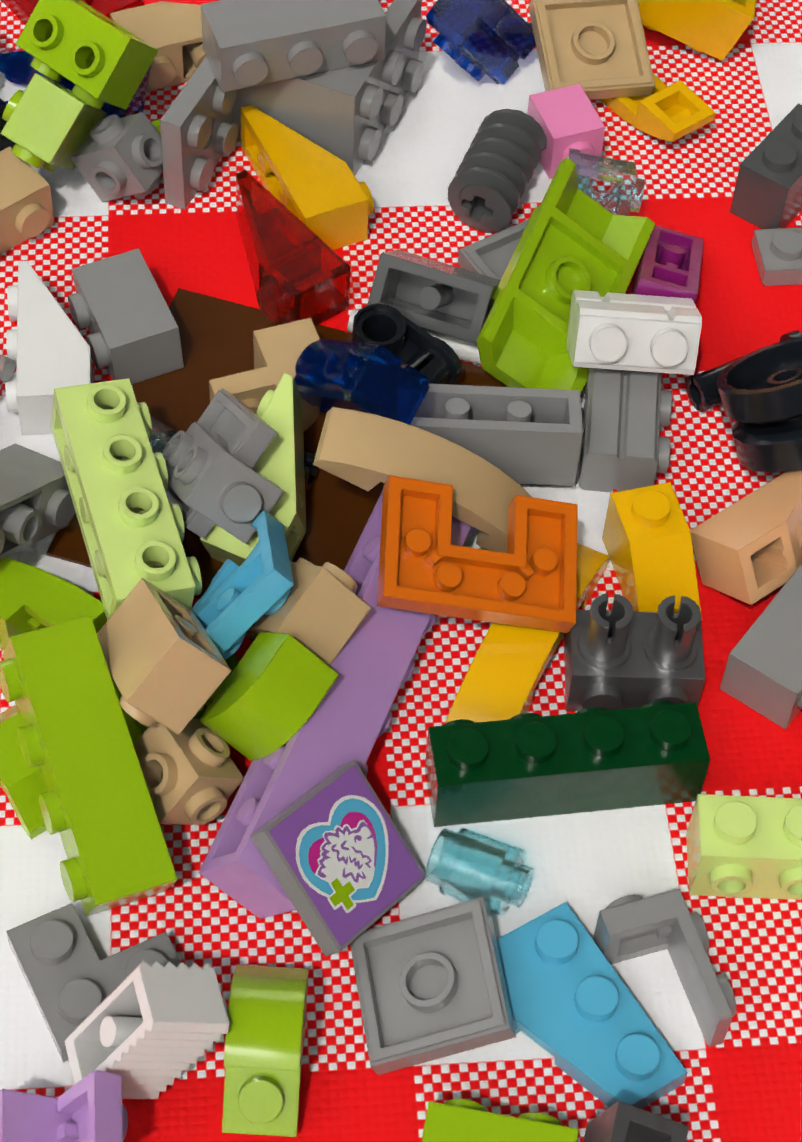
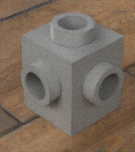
(121, 157)

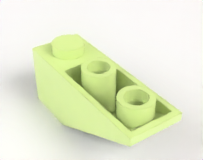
(280, 463)

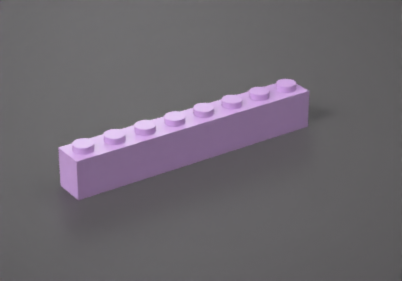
(339, 730)

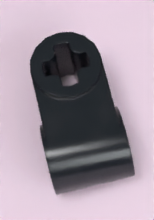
(414, 346)

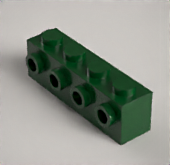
(565, 763)

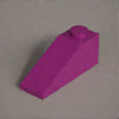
(669, 265)

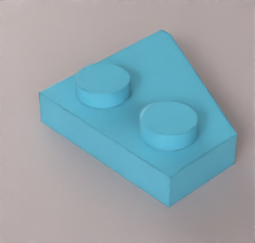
(247, 591)

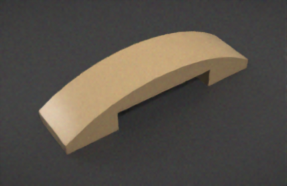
(372, 447)

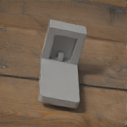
(217, 482)
(661, 922)

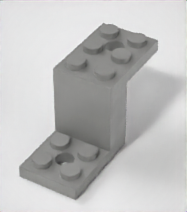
(334, 108)

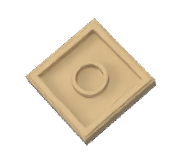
(592, 46)

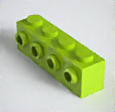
(86, 765)

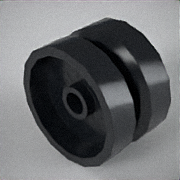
(766, 402)

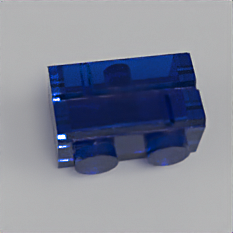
(482, 36)
(359, 379)

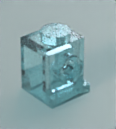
(626, 190)

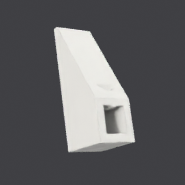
(45, 349)

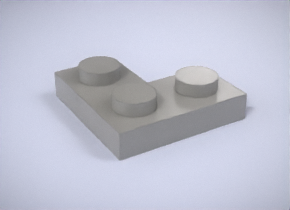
(67, 972)

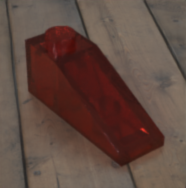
(289, 264)

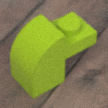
(268, 695)
(264, 1050)

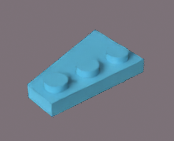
(583, 1012)

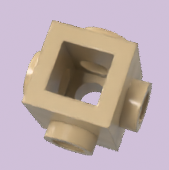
(187, 772)

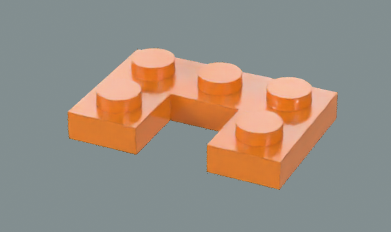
(426, 574)

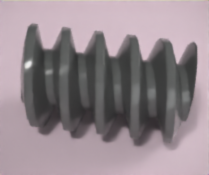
(496, 170)

